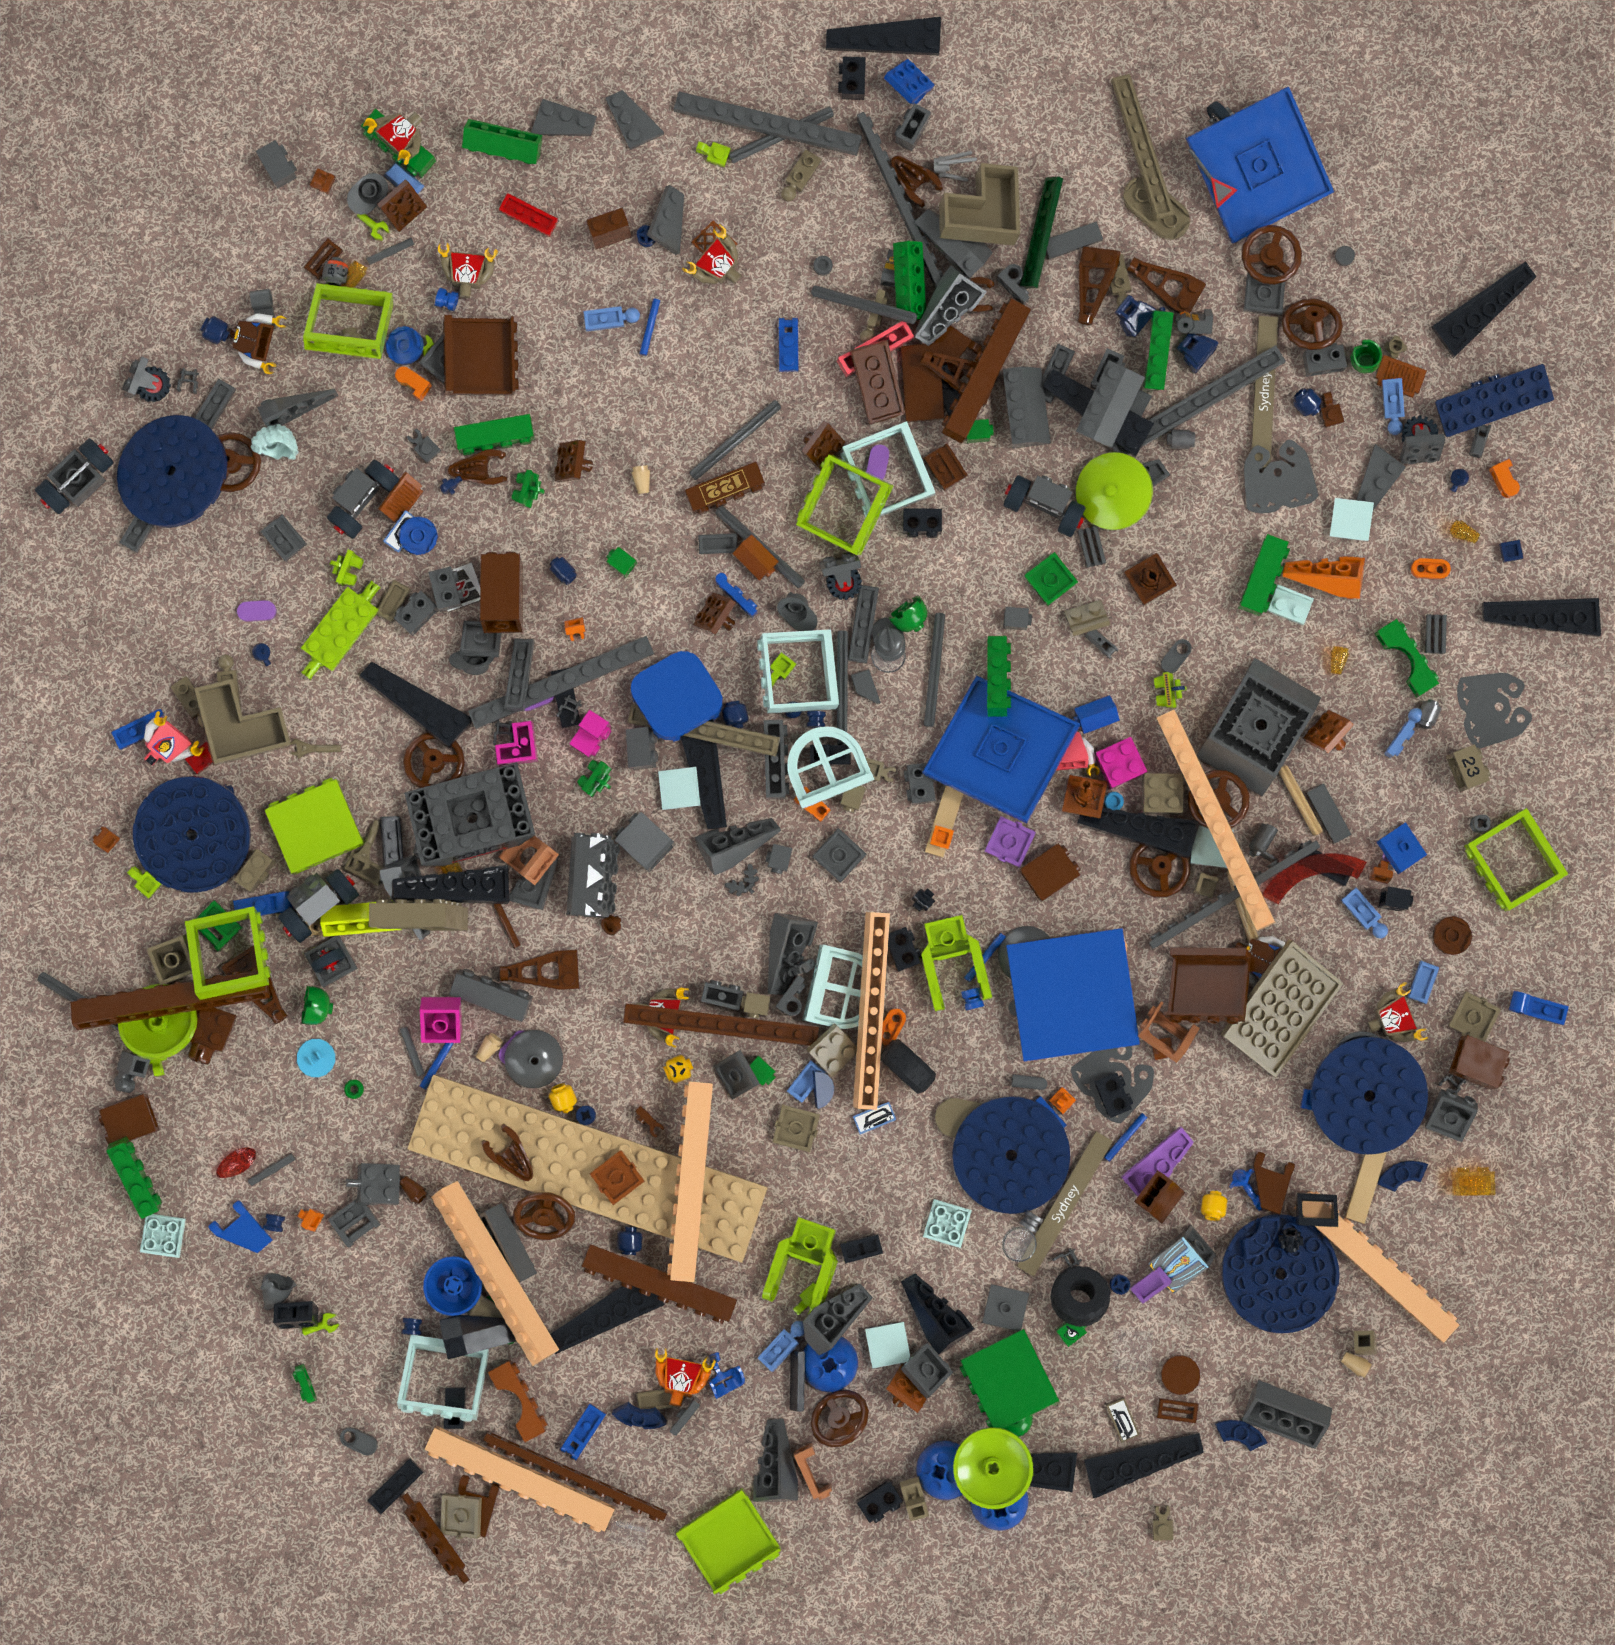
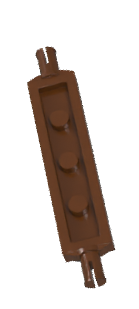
(434, 1538)

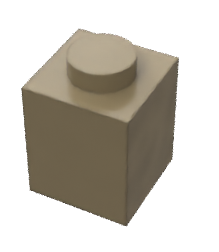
(852, 799)
(1365, 1342)

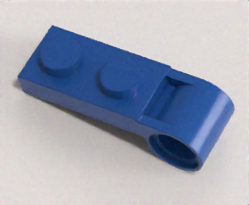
(266, 904)
(1538, 1008)

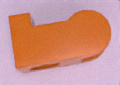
(409, 378)
(1502, 476)
(817, 810)

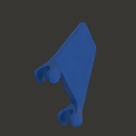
(244, 1231)

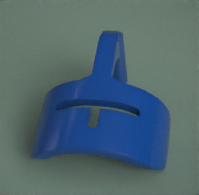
(736, 1381)

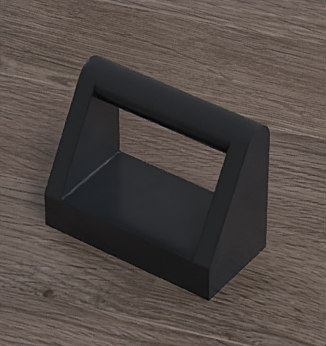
(1315, 1221)

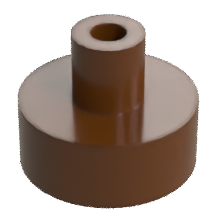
(611, 924)

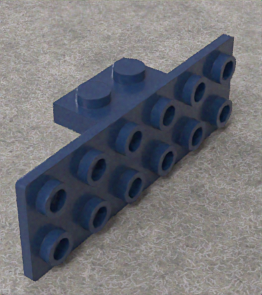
(1494, 399)

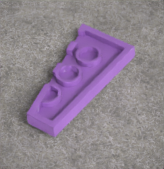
(1161, 1158)

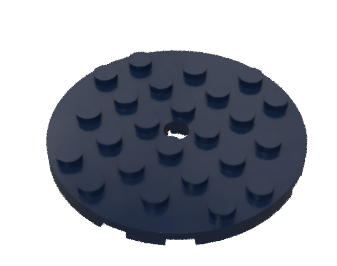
(192, 488)
(163, 840)
(1397, 1101)
(1004, 1126)
(1285, 1303)

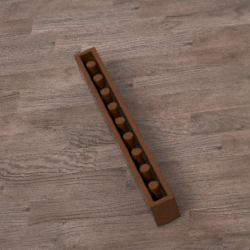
(157, 1002)

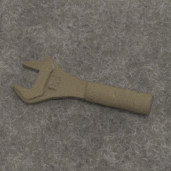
(304, 748)
(364, 854)

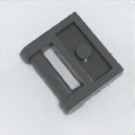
(350, 1216)

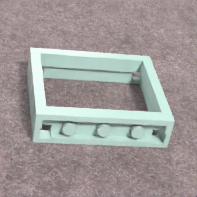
(904, 429)
(828, 663)
(437, 1345)

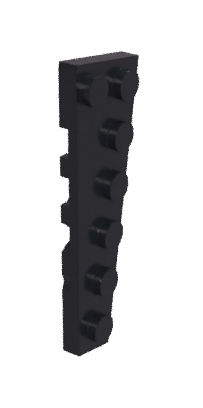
(897, 37)
(1557, 615)
(427, 711)
(605, 1315)

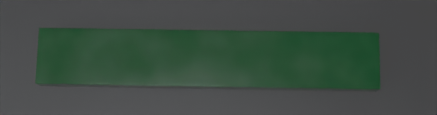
(1041, 232)

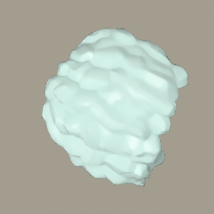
(275, 442)

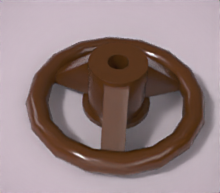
(1271, 255)
(1311, 323)
(235, 462)
(432, 761)
(1223, 798)
(1159, 868)
(543, 1214)
(840, 1419)

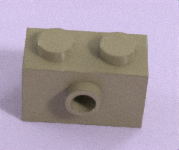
(255, 871)
(755, 1005)

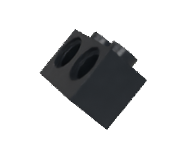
(852, 78)
(922, 515)
(1395, 899)
(898, 950)
(1109, 1096)
(861, 1248)
(296, 1315)
(876, 1497)

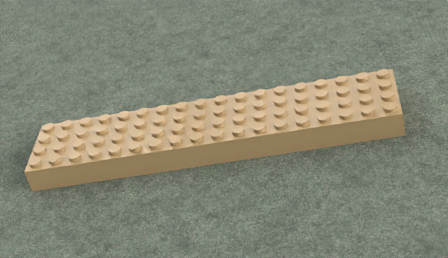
(565, 1154)

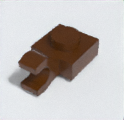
(1331, 413)
(644, 1117)

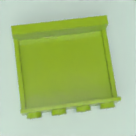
(314, 826)
(729, 1541)

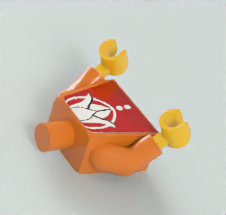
(681, 1377)

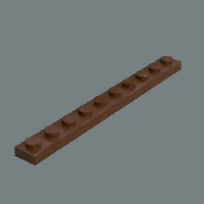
(720, 1024)
(567, 1473)

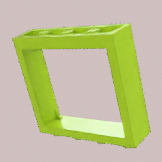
(343, 344)
(870, 521)
(1542, 844)
(236, 985)

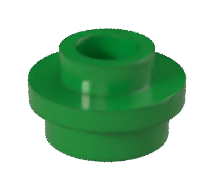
(347, 1089)

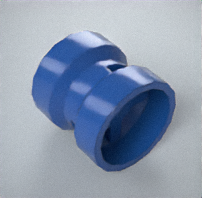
(446, 299)
(972, 1003)

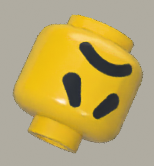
(678, 1068)

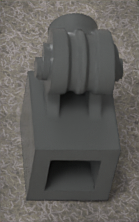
(129, 1067)

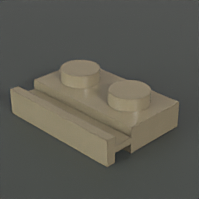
(1087, 617)

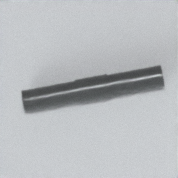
(390, 251)
(412, 1051)
(271, 1169)

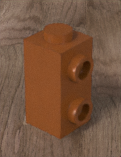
(756, 558)

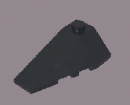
(938, 1321)
(473, 1334)

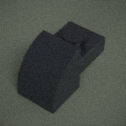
(829, 751)
(455, 1398)

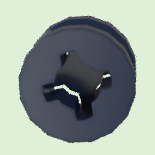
(641, 234)
(816, 719)
(586, 1117)
(274, 1222)
(1121, 1287)
(411, 1326)

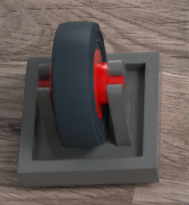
(331, 961)

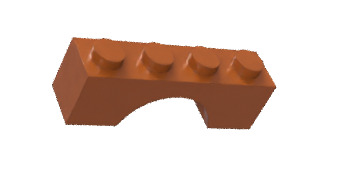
(507, 1378)

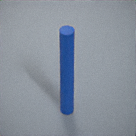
(649, 327)
(986, 955)
(436, 1064)
(1125, 1137)

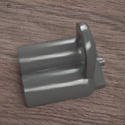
(1262, 841)

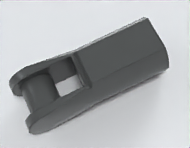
(1479, 442)
(1098, 640)
(1025, 1081)

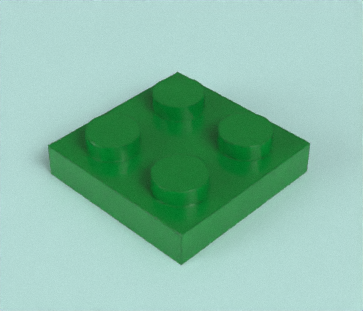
(1051, 579)

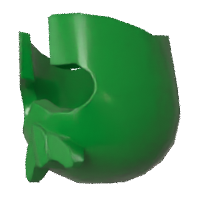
(1366, 357)

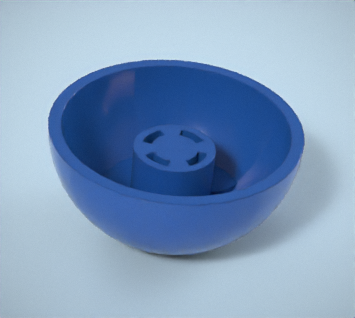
(441, 1288)
(841, 1356)
(940, 1455)
(1001, 1519)

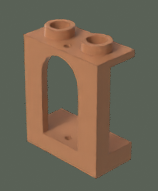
(538, 863)
(1186, 1036)
(800, 1456)

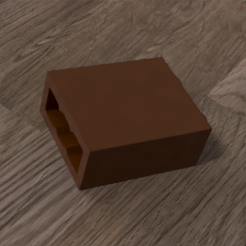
(609, 228)
(1050, 872)
(1479, 1062)
(129, 1118)
(1159, 1196)

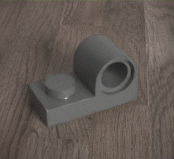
(1011, 285)
(262, 302)
(796, 987)

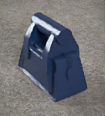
(1136, 317)
(1199, 352)

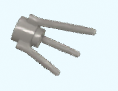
(942, 165)

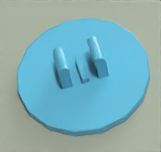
(316, 1058)

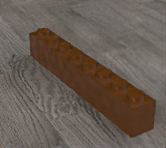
(985, 371)
(658, 1282)

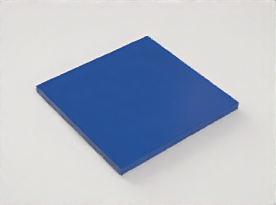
(1266, 158)
(1001, 758)
(1073, 994)

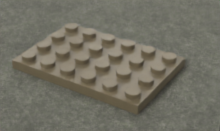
(1283, 1008)

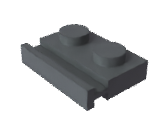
(283, 538)

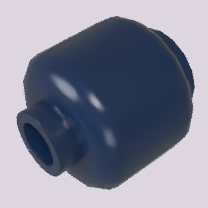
(214, 330)
(1307, 402)
(735, 714)
(629, 1241)

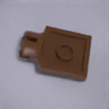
(210, 1034)

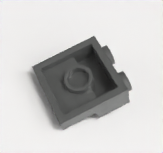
(1452, 1114)
(926, 1370)

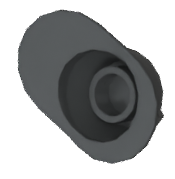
(367, 193)
(797, 612)
(888, 640)
(470, 664)

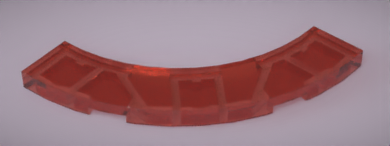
(1309, 867)

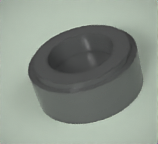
(1344, 255)
(823, 265)

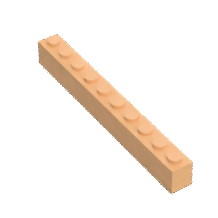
(871, 1010)
(691, 1181)
(1384, 1272)
(495, 1273)
(520, 1479)

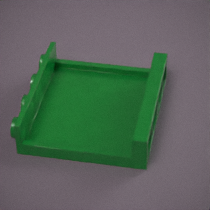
(1009, 1381)

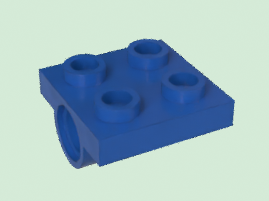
(909, 81)

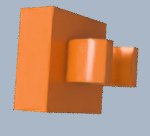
(575, 626)
(941, 837)
(1062, 1100)
(311, 1219)

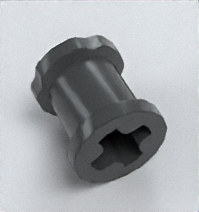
(1485, 825)

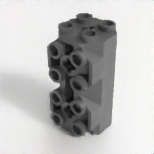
(590, 873)

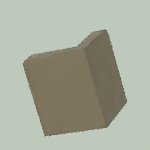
(1205, 885)

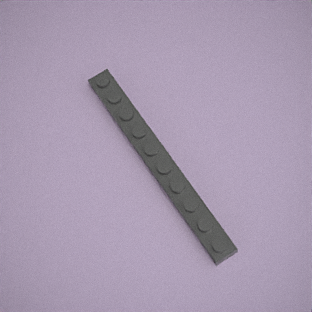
(767, 123)
(897, 193)
(1212, 394)
(209, 415)
(566, 680)
(1226, 898)

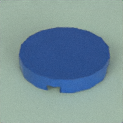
(404, 345)
(418, 535)

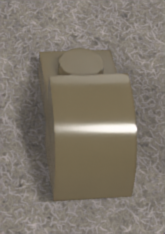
(914, 1499)

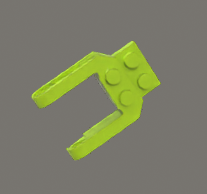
(948, 940)
(811, 1244)

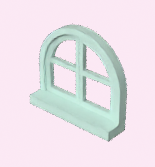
(834, 788)
(819, 984)

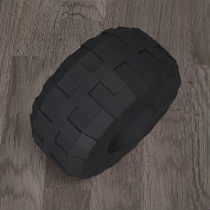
(908, 1066)
(1077, 1312)

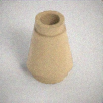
(641, 478)
(489, 1046)
(1356, 1364)

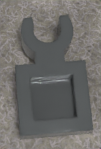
(425, 447)

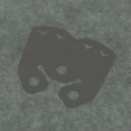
(1279, 490)
(1481, 709)
(1097, 1065)

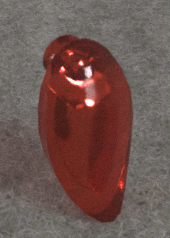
(236, 1162)

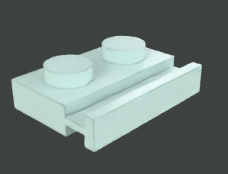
(1290, 604)

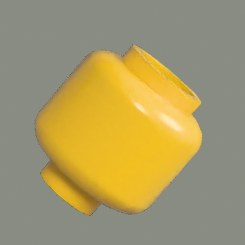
(562, 1098)
(1214, 1206)

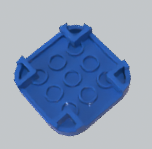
(676, 695)

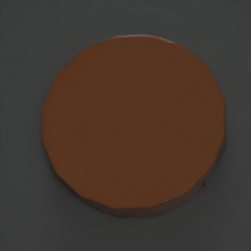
(1452, 935)
(1180, 1375)

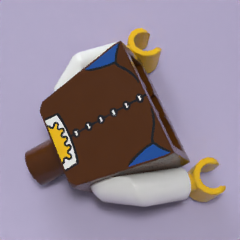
(254, 338)
(1262, 954)

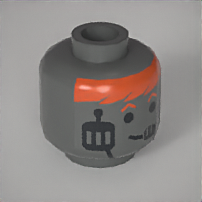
(335, 271)

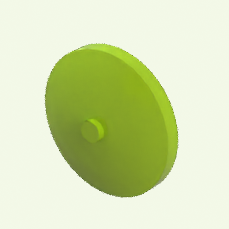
(1114, 491)
(159, 1036)
(993, 1468)

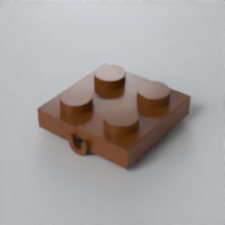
(617, 1177)

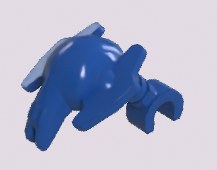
(1241, 1178)

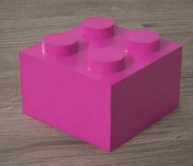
(1120, 763)
(440, 1020)

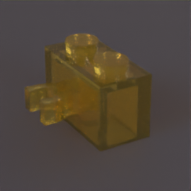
(1473, 1182)

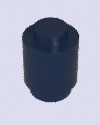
(563, 570)

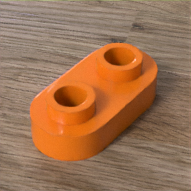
(1430, 567)
(893, 1027)

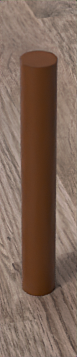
(507, 925)

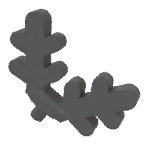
(740, 888)

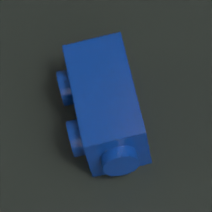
(1096, 714)

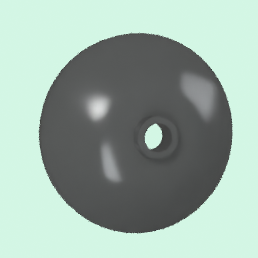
(1018, 935)
(529, 1045)

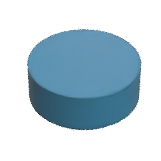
(1114, 801)

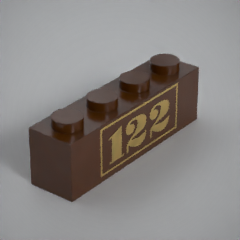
(724, 488)

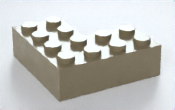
(989, 215)
(234, 735)
(421, 914)

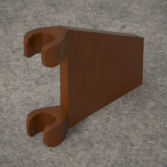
(954, 344)
(1271, 1185)
(487, 1502)

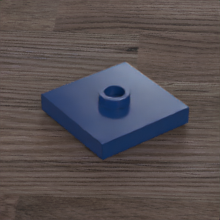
(1401, 848)

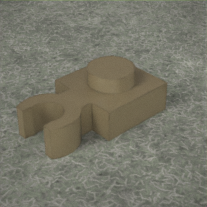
(878, 771)
(1162, 1527)

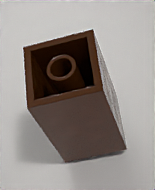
(501, 593)

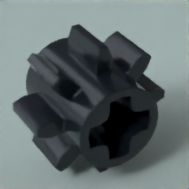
(923, 899)
(1290, 1240)

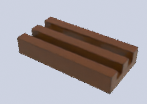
(314, 271)
(1176, 1418)

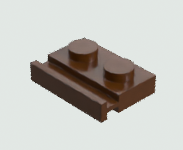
(945, 467)

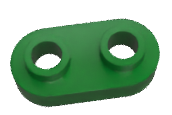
(301, 1376)

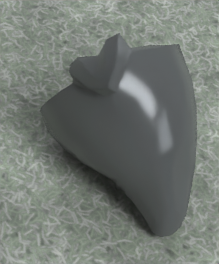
(276, 1294)

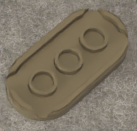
(1139, 204)
(952, 1113)

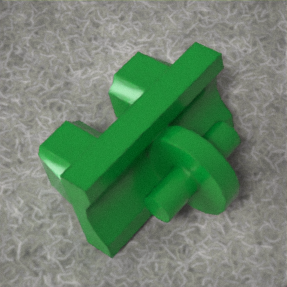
(529, 490)
(597, 780)

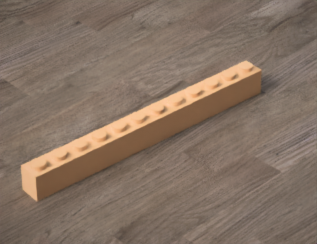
(1216, 820)

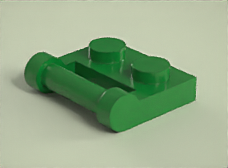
(227, 930)

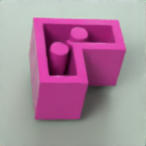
(590, 734)
(523, 748)

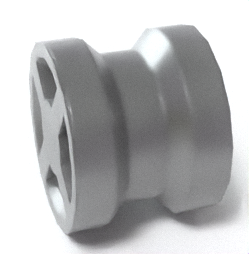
(1031, 1221)

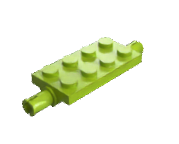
(340, 629)

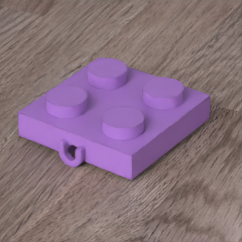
(1010, 841)

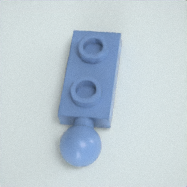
(609, 318)
(1393, 404)
(1405, 733)
(1364, 913)
(781, 1346)

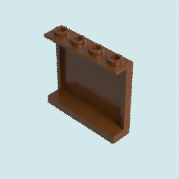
(480, 356)
(1208, 985)

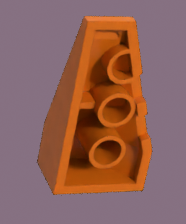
(1338, 578)

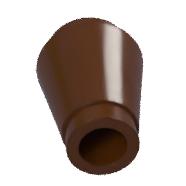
(413, 1190)

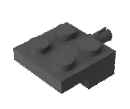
(376, 1184)

